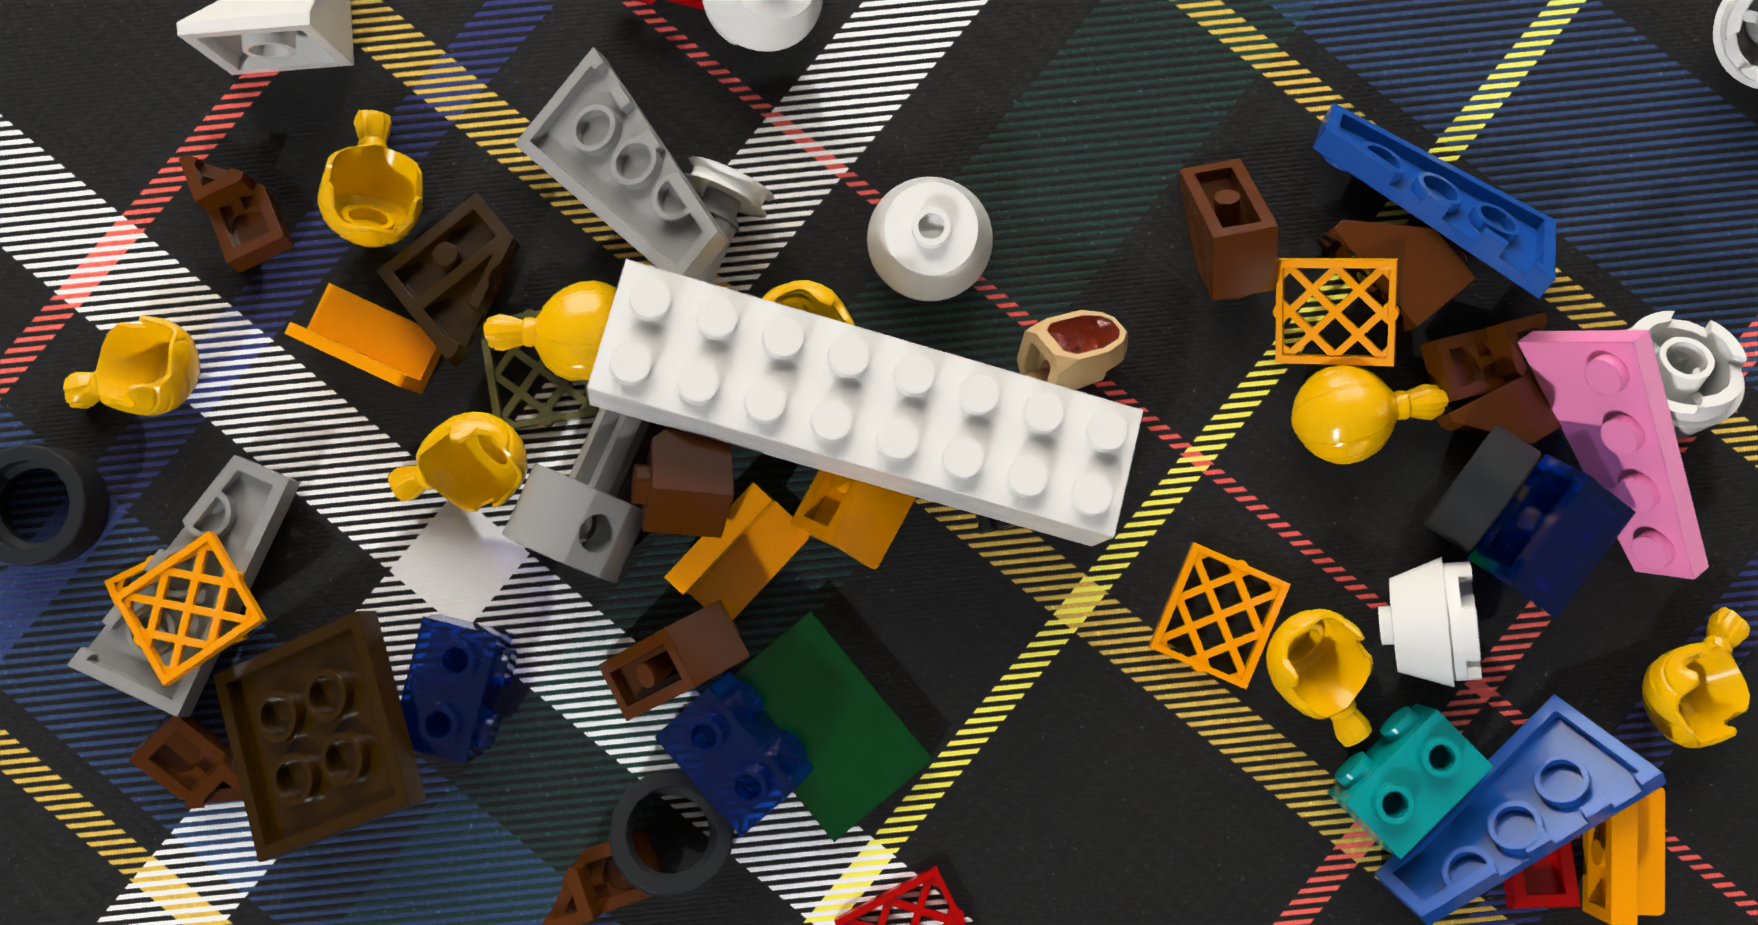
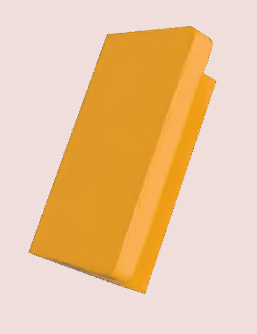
(370, 339)
(852, 516)
(745, 558)
(1626, 863)

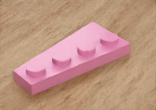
(1623, 435)

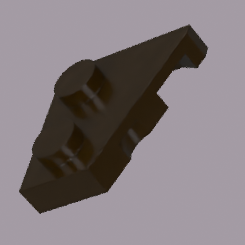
(453, 275)

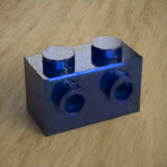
(1551, 534)
(456, 686)
(736, 752)

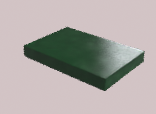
(840, 718)

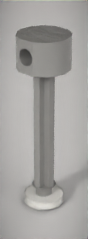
(579, 515)

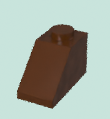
(1229, 229)
(1428, 265)
(684, 485)
(674, 660)

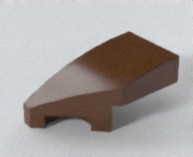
(240, 211)
(1480, 358)
(1514, 405)
(189, 762)
(597, 885)

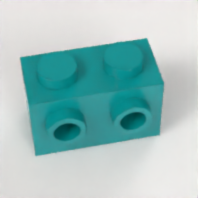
(1408, 778)

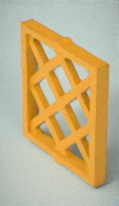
(1388, 312)
(1238, 569)
(164, 571)

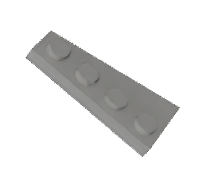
(619, 168)
(245, 512)

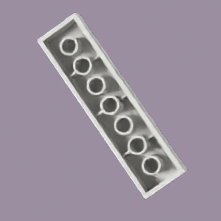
(864, 405)

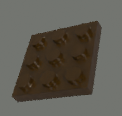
(319, 736)

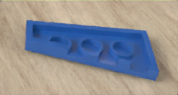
(1454, 203)
(1544, 791)

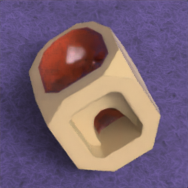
(1072, 348)

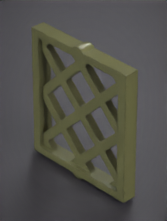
(545, 416)

